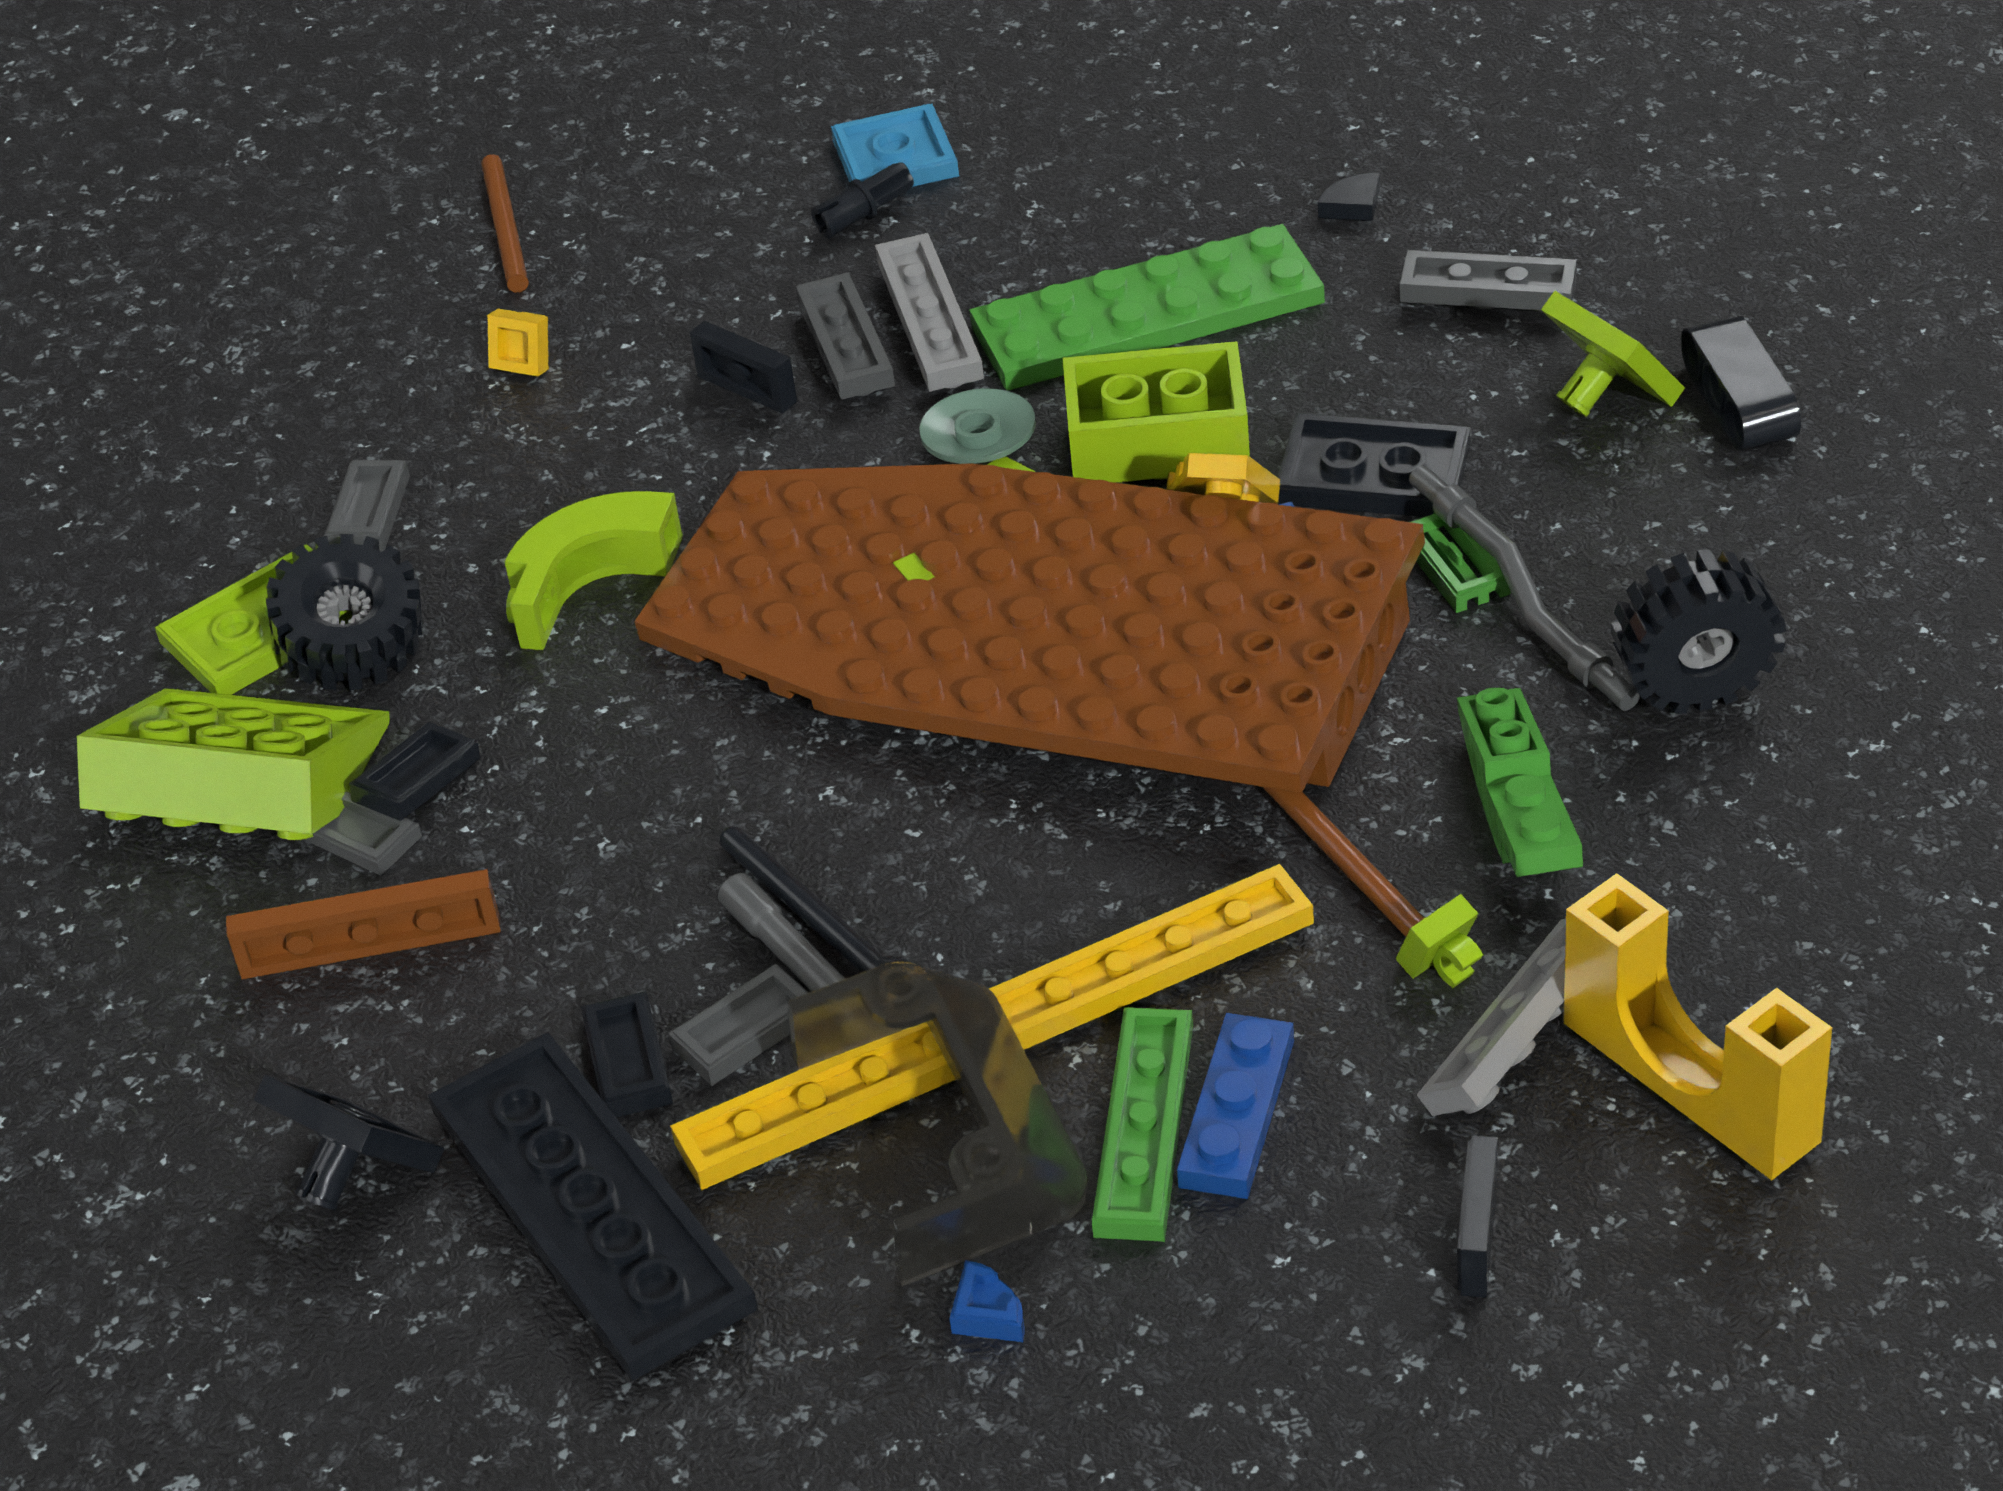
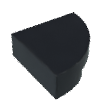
(1351, 198)

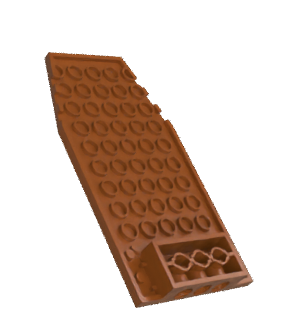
(1054, 613)

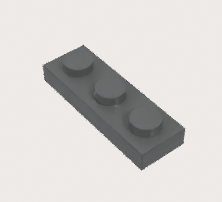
(1485, 279)
(845, 336)

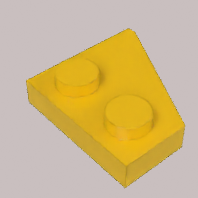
(1225, 476)

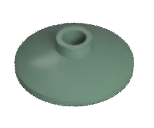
(977, 426)

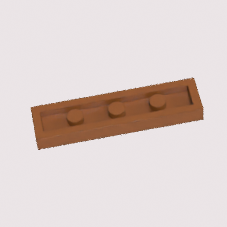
(363, 924)

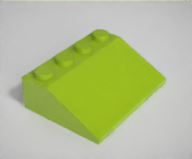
(227, 761)

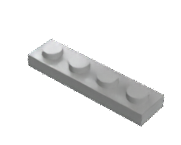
(929, 312)
(1502, 1033)

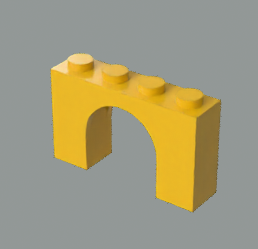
(1753, 1096)

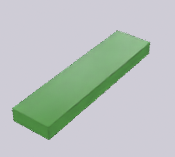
(1143, 1125)

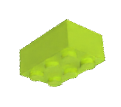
(1151, 408)

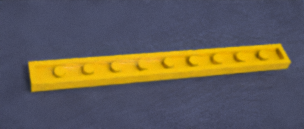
(1037, 1004)

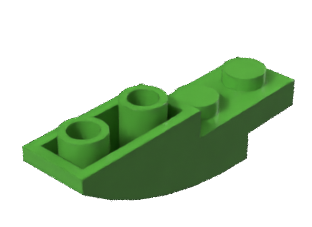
(1517, 784)

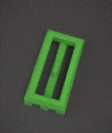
(1448, 570)

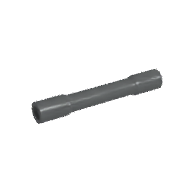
(765, 921)

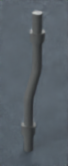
(1584, 660)

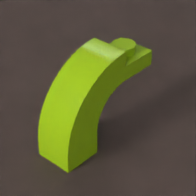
(582, 544)

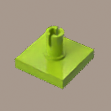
(1608, 355)

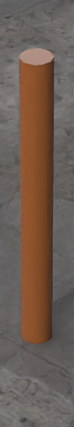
(504, 223)
(1348, 858)

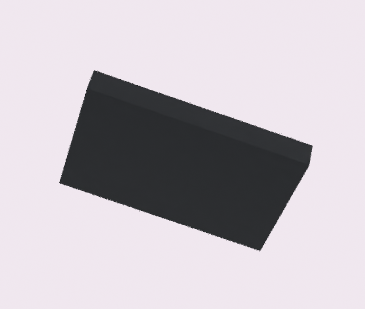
(1368, 463)

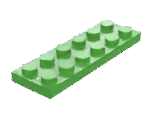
(1147, 305)

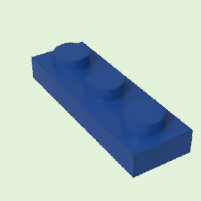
(1236, 1106)

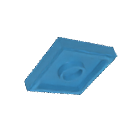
(895, 137)

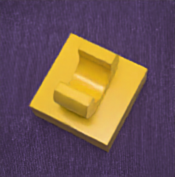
(518, 342)

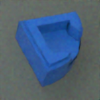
(986, 1306)

